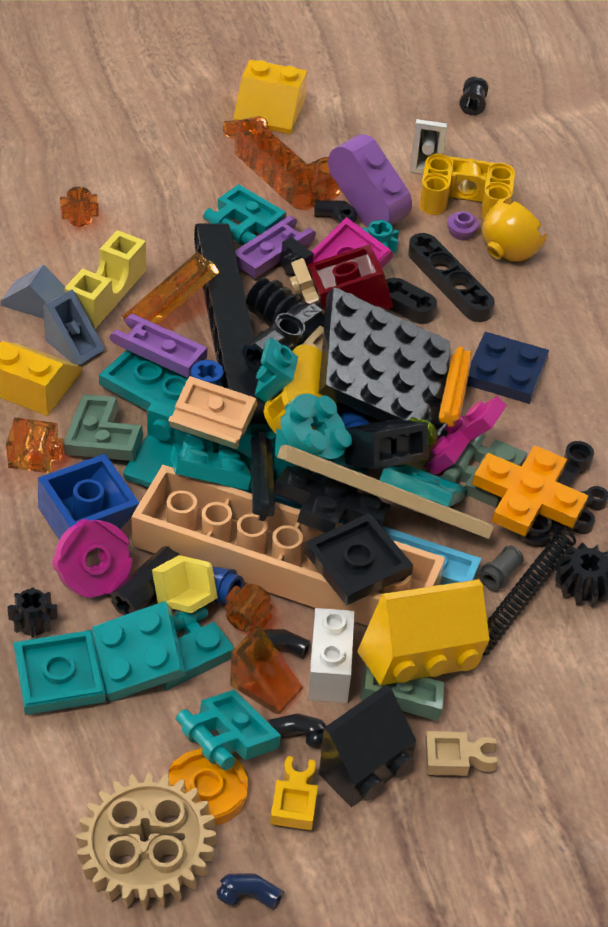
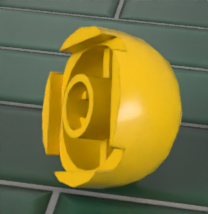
(511, 232)

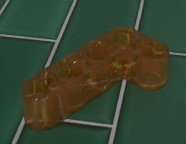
(282, 168)

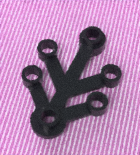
(579, 459)

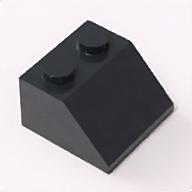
(367, 747)

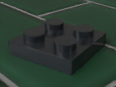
(358, 558)

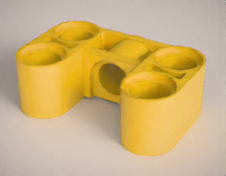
(466, 180)

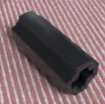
(139, 588)

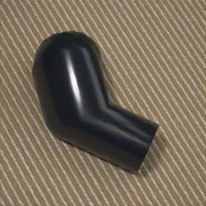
(300, 724)

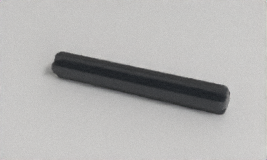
(262, 477)

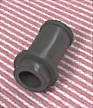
(495, 574)

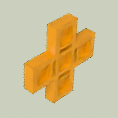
(529, 490)

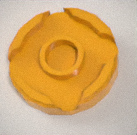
(221, 788)

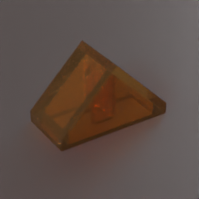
(262, 672)

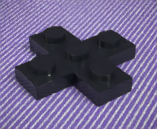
(327, 500)

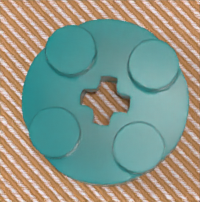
(330, 436)

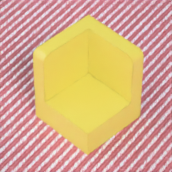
(185, 583)

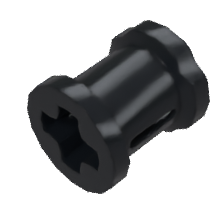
(473, 97)

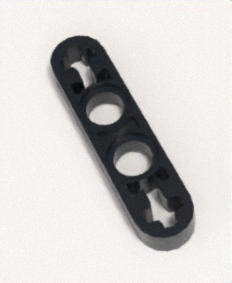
(428, 252)

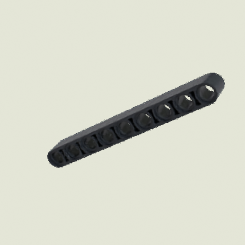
(228, 311)

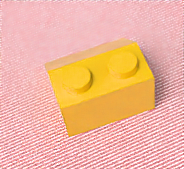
(271, 93)
(34, 377)

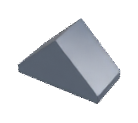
(33, 291)
(70, 329)

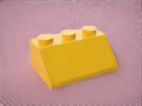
(426, 632)

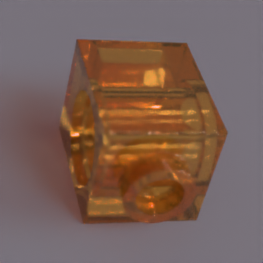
(33, 445)

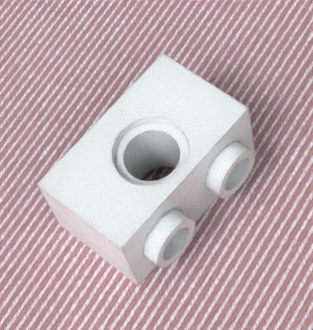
(331, 655)

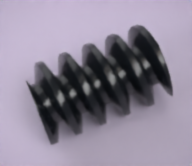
(271, 299)

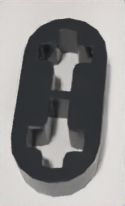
(411, 301)

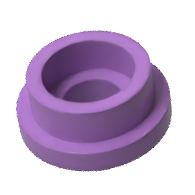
(462, 225)

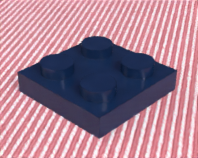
(507, 367)

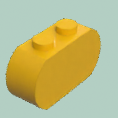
(305, 381)

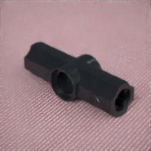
(288, 330)

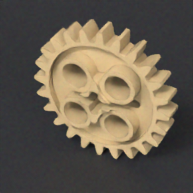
(144, 874)

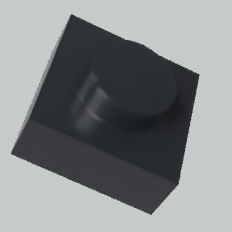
(292, 251)

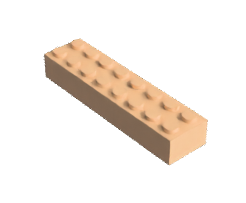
(219, 528)

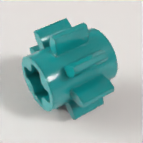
(384, 233)

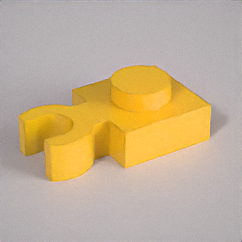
(295, 797)

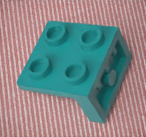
(158, 445)

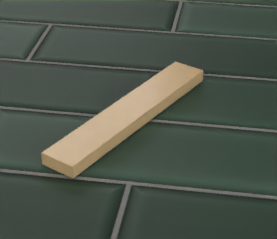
(385, 491)

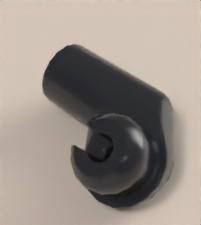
(336, 209)
(288, 642)

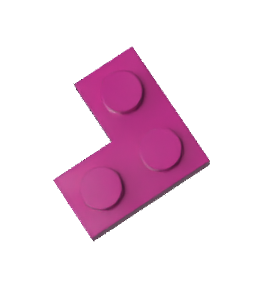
(477, 420)

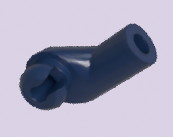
(249, 884)

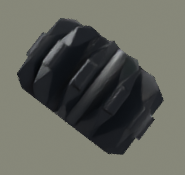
(583, 574)

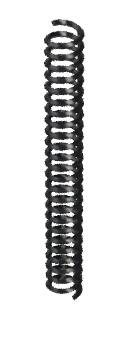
(522, 580)

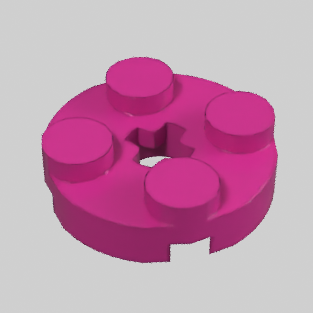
(72, 552)

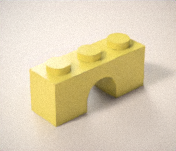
(119, 269)

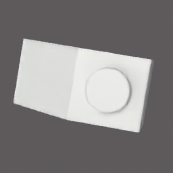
(428, 140)

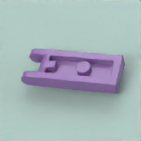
(265, 250)
(159, 345)

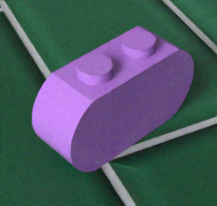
(369, 181)

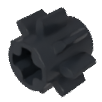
(32, 612)

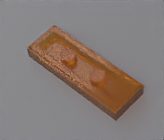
(174, 289)

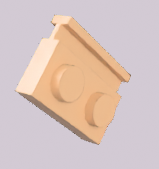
(213, 412)

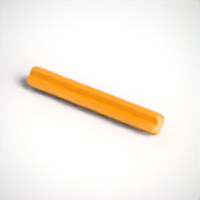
(455, 387)

